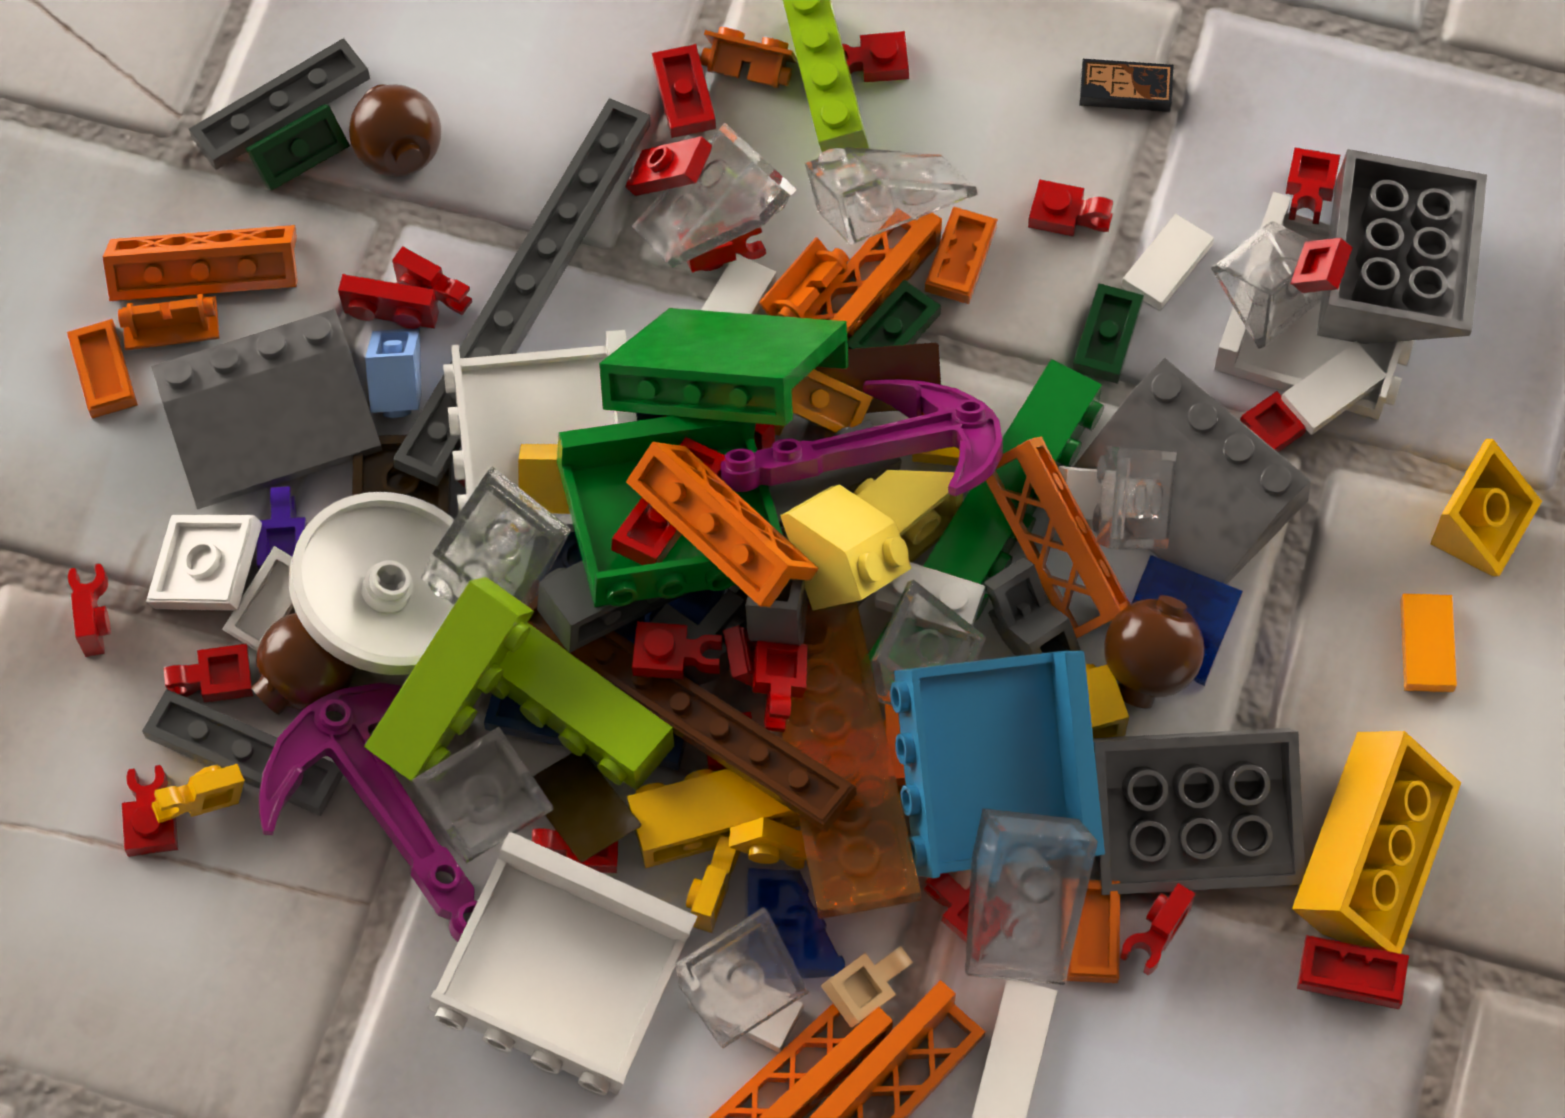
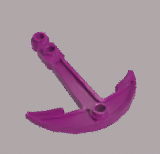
(949, 421)
(314, 737)

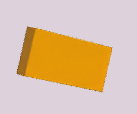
(1428, 642)

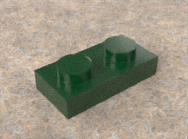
(297, 147)
(897, 320)
(1108, 333)

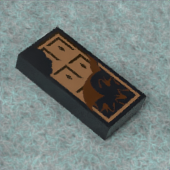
(1126, 85)

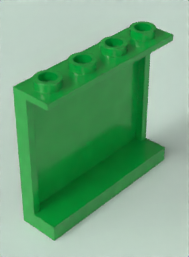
(720, 365)
(594, 478)

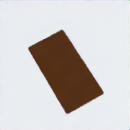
(897, 362)

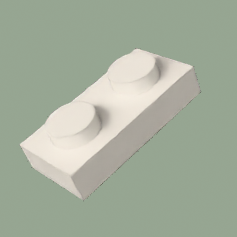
(957, 593)

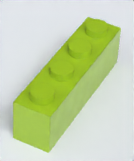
(825, 74)
(450, 678)
(584, 710)

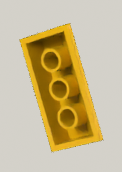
(1377, 842)

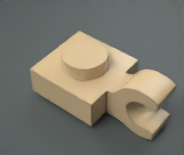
(864, 986)

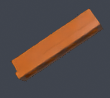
(201, 263)
(896, 265)
(719, 522)
(1071, 528)
(903, 1045)
(810, 1088)

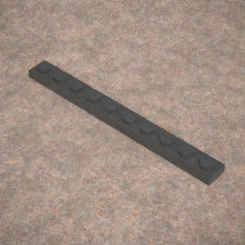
(530, 276)

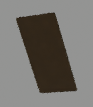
(584, 806)

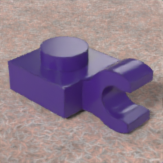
(283, 528)

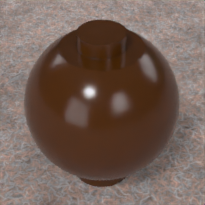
(395, 130)
(1153, 650)
(296, 667)

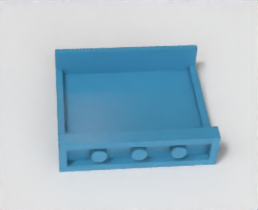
(993, 739)

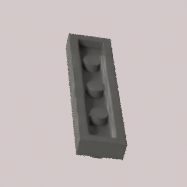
(279, 103)
(224, 741)

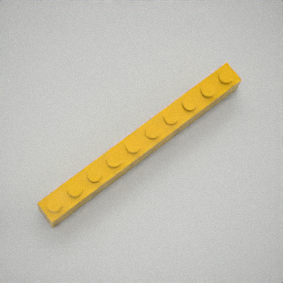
(693, 813)

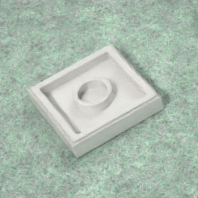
(204, 562)

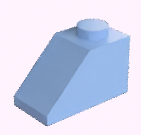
(394, 372)

